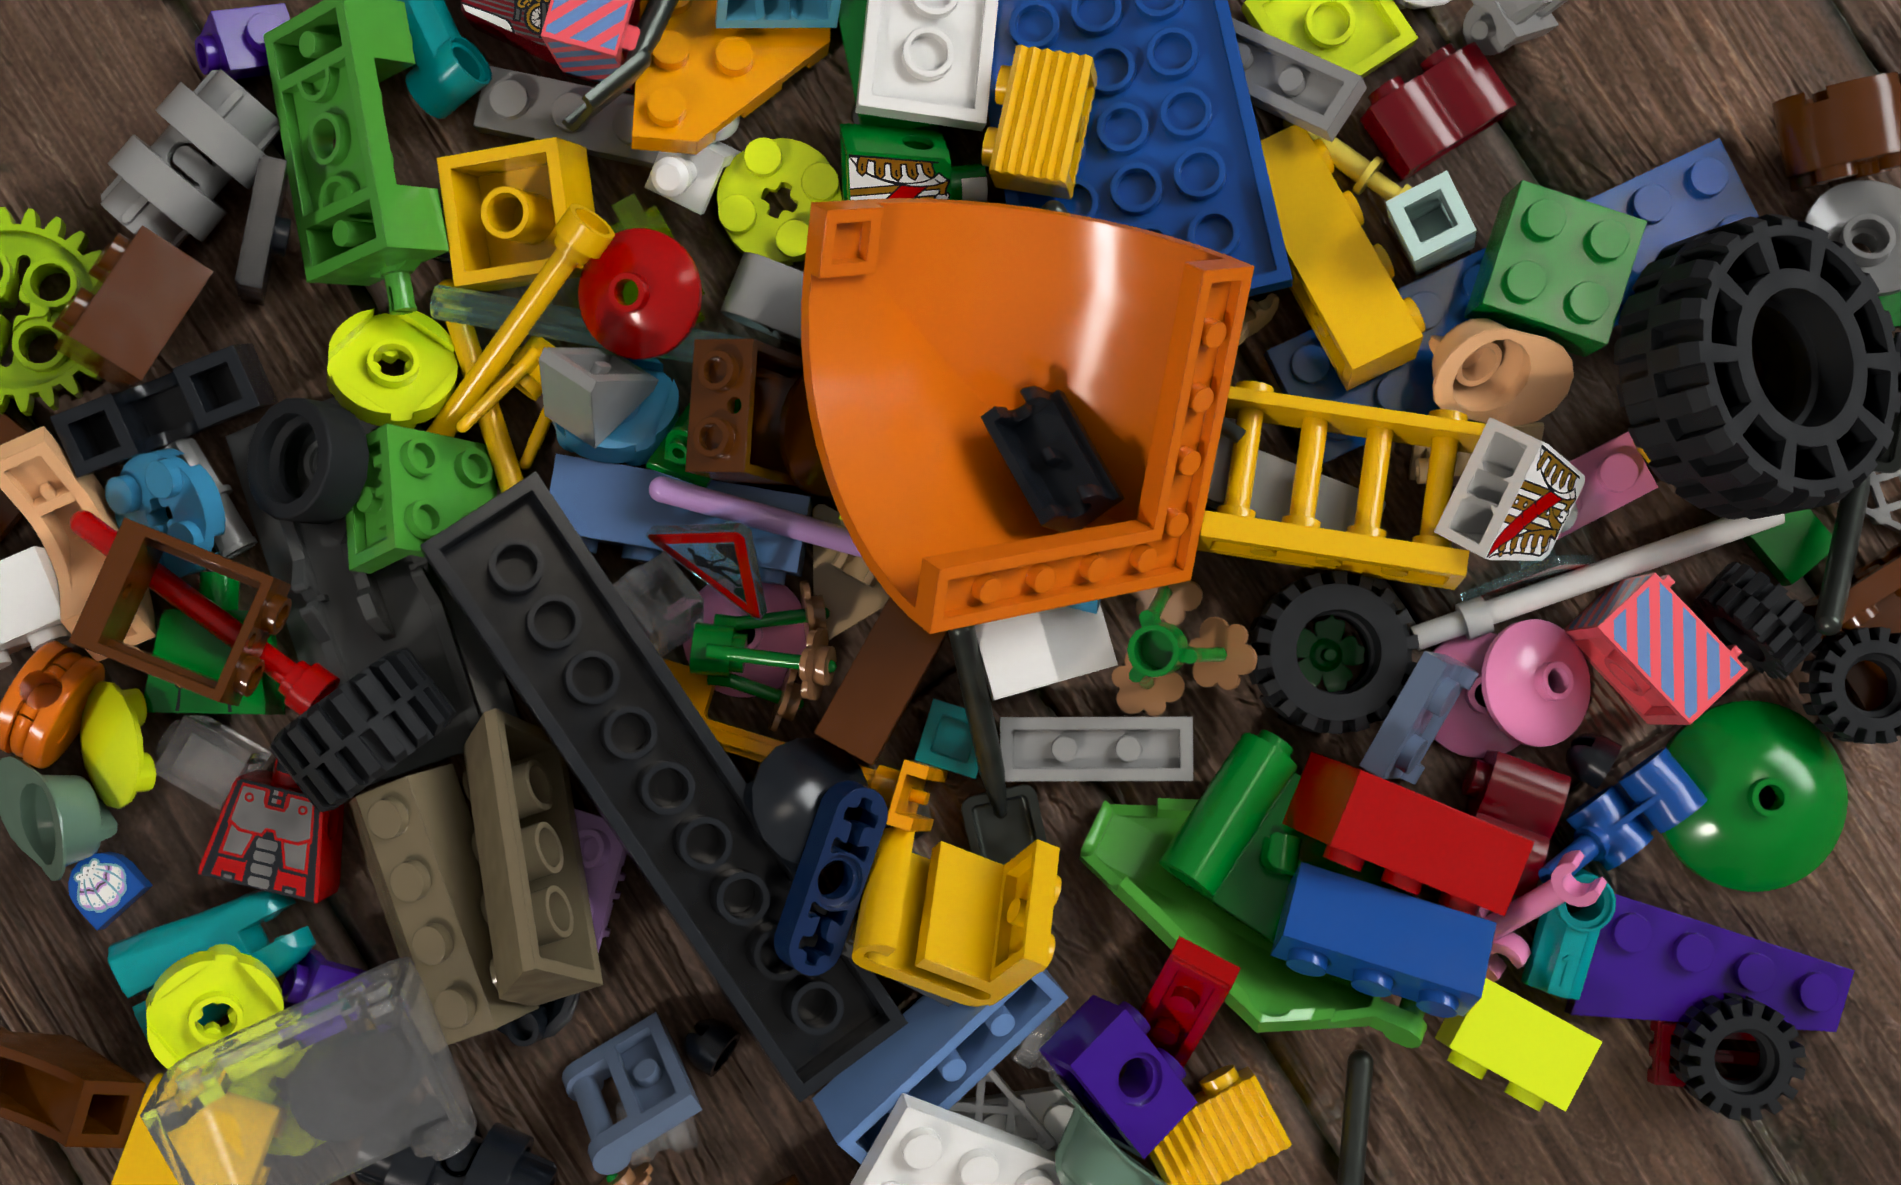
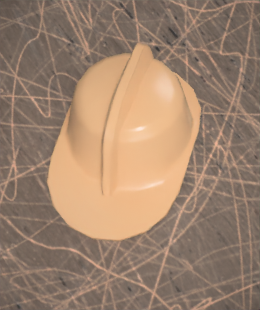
(1499, 372)

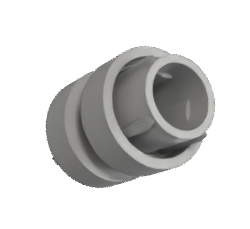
(222, 124)

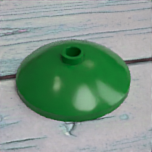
(1733, 756)

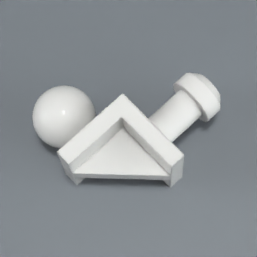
(692, 177)

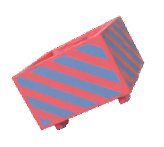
(591, 36)
(1655, 650)

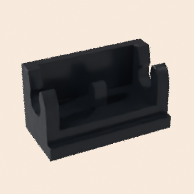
(1053, 460)

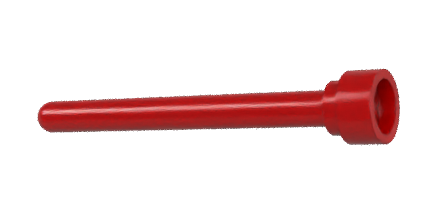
(299, 682)

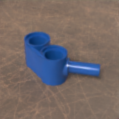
(1622, 816)

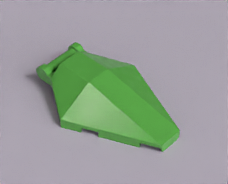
(1266, 994)

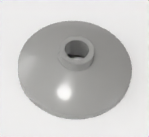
(1867, 215)

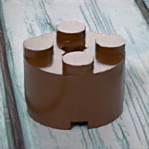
(1840, 131)

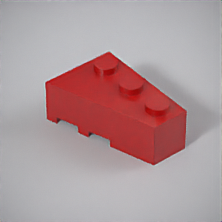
(1408, 836)

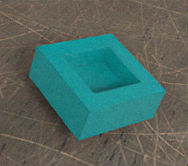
(948, 740)

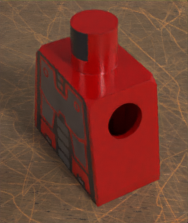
(276, 839)

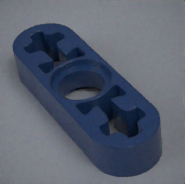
(842, 903)

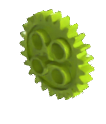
(47, 256)

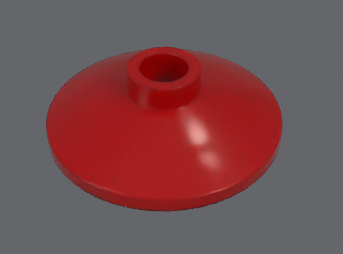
(666, 298)

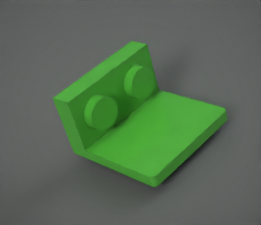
(413, 492)

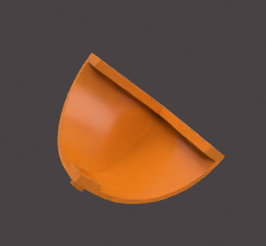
(952, 308)

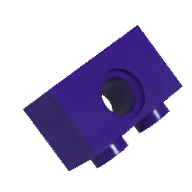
(1089, 1059)

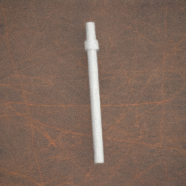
(1478, 616)

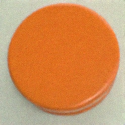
(47, 703)

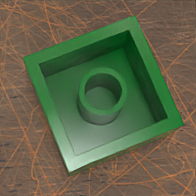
(1556, 267)

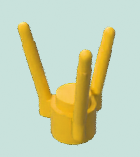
(524, 374)

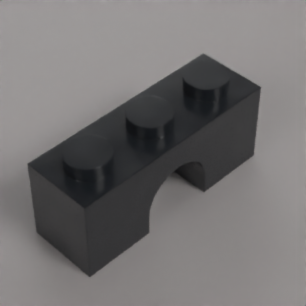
(164, 409)

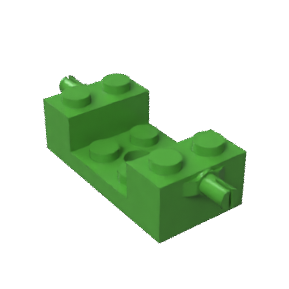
(346, 198)

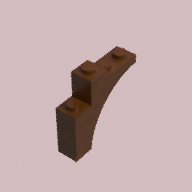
(66, 1090)

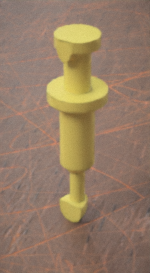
(1359, 168)

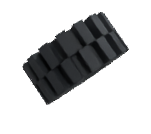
(1758, 620)
(1828, 691)
(1771, 1074)

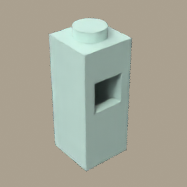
(1431, 223)

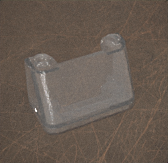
(316, 1090)

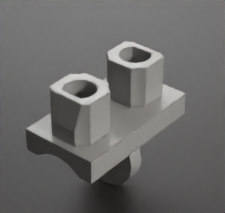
(1503, 23)

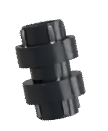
(496, 1160)

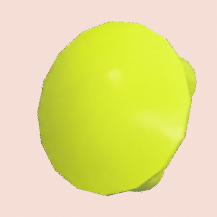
(114, 744)

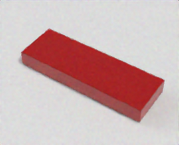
(1186, 998)

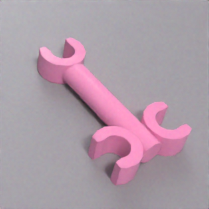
(1540, 900)

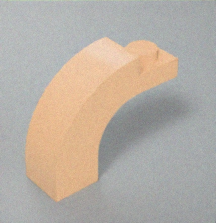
(47, 492)

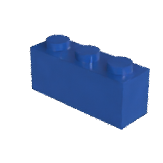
(1383, 941)

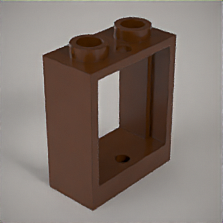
(744, 444)
(123, 585)
(880, 684)

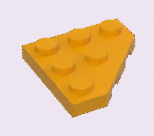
(713, 75)

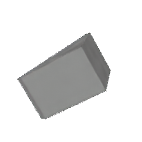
(591, 390)

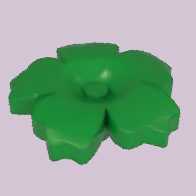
(1327, 655)

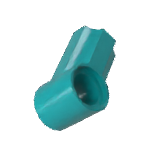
(446, 64)
(1566, 944)

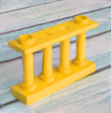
(1363, 546)

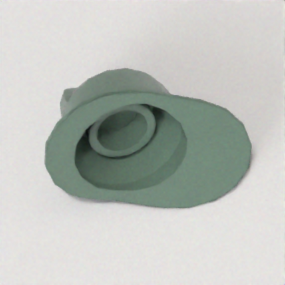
(52, 816)
(1091, 1158)

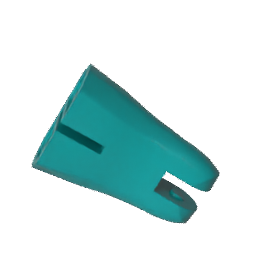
(146, 955)

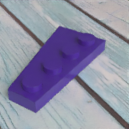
(1664, 963)

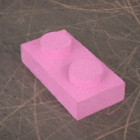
(1612, 479)

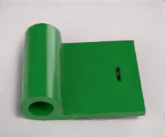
(1225, 832)

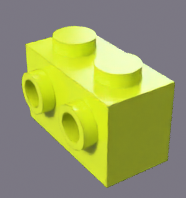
(1522, 1044)

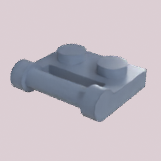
(1417, 717)
(650, 1087)

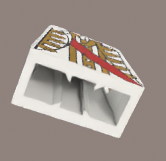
(1512, 497)

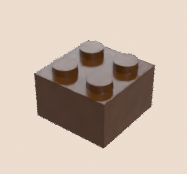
(132, 309)

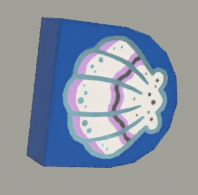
(105, 887)

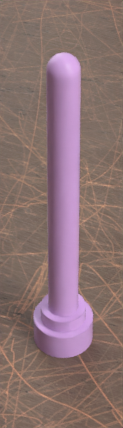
(752, 514)

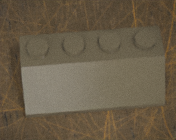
(529, 863)
(431, 893)

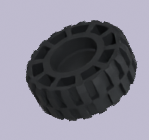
(1821, 354)

